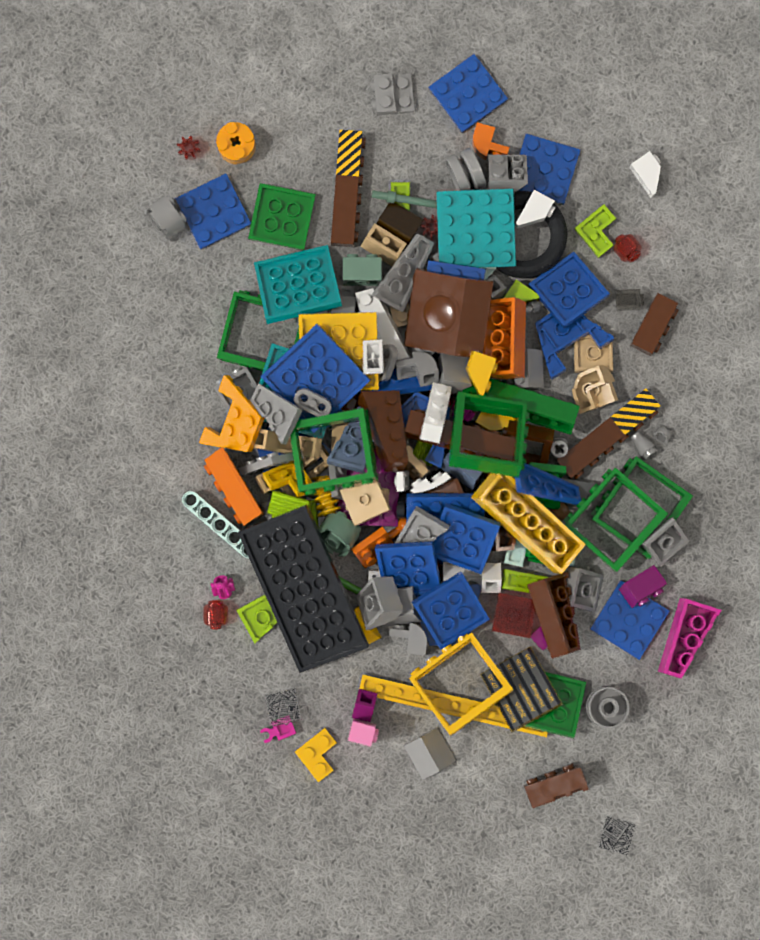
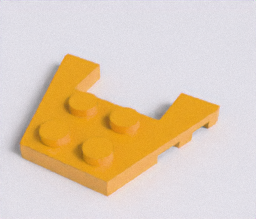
(241, 423)

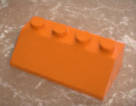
(506, 337)
(234, 487)

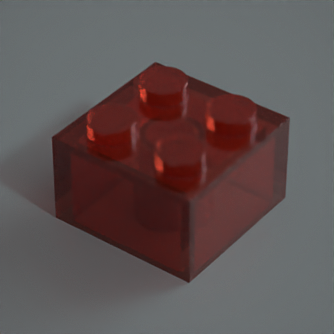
(513, 615)

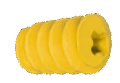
(325, 499)

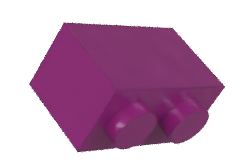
(643, 586)

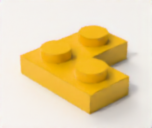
(283, 476)
(312, 752)

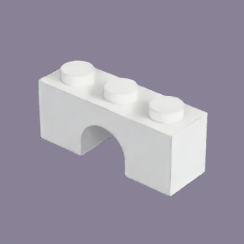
(436, 412)
(489, 580)

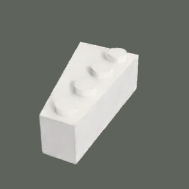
(386, 327)

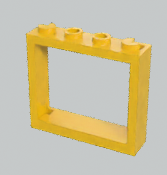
(448, 652)

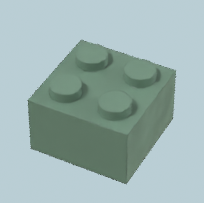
(362, 270)

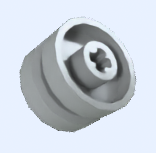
(466, 171)

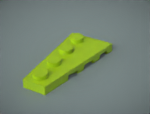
(257, 617)

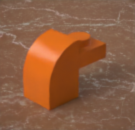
(483, 142)

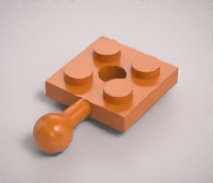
(366, 549)

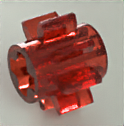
(185, 142)
(427, 229)

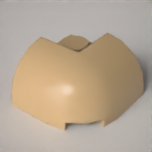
(594, 389)

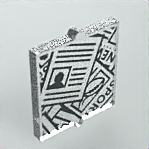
(283, 707)
(616, 835)

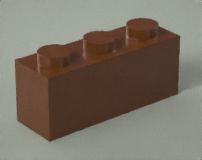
(655, 324)

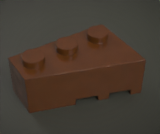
(555, 785)

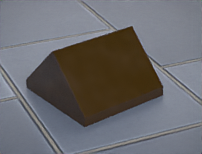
(400, 222)

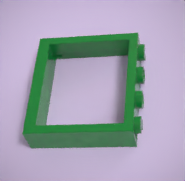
(222, 355)
(493, 406)
(327, 420)
(609, 495)
(639, 539)

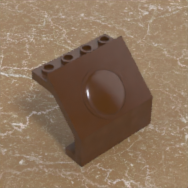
(448, 313)

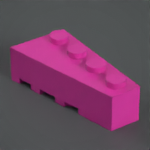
(686, 635)

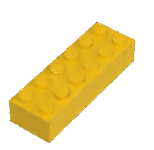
(529, 522)

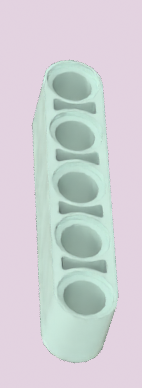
(212, 519)

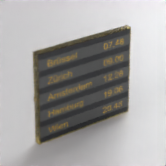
(531, 691)

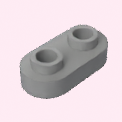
(390, 357)
(312, 403)

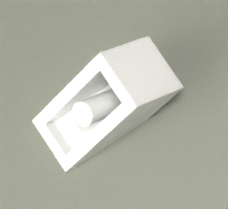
(647, 172)
(535, 210)

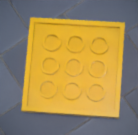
(348, 332)

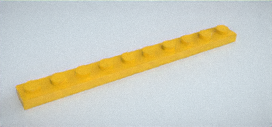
(444, 702)

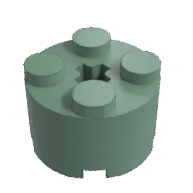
(339, 533)

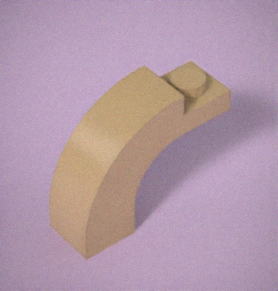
(268, 441)

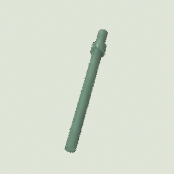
(392, 197)

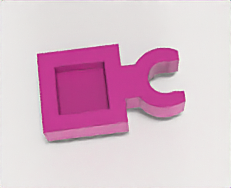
(281, 731)

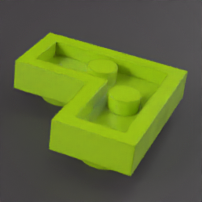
(591, 230)

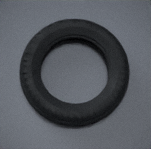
(553, 253)

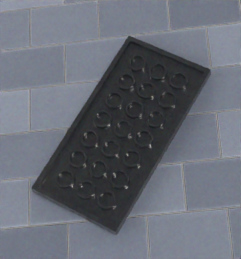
(303, 588)

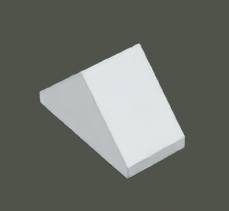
(373, 357)

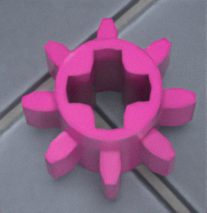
(222, 587)

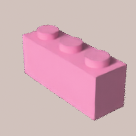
(363, 732)

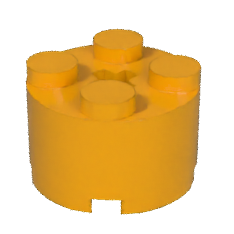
(232, 132)

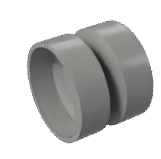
(607, 707)

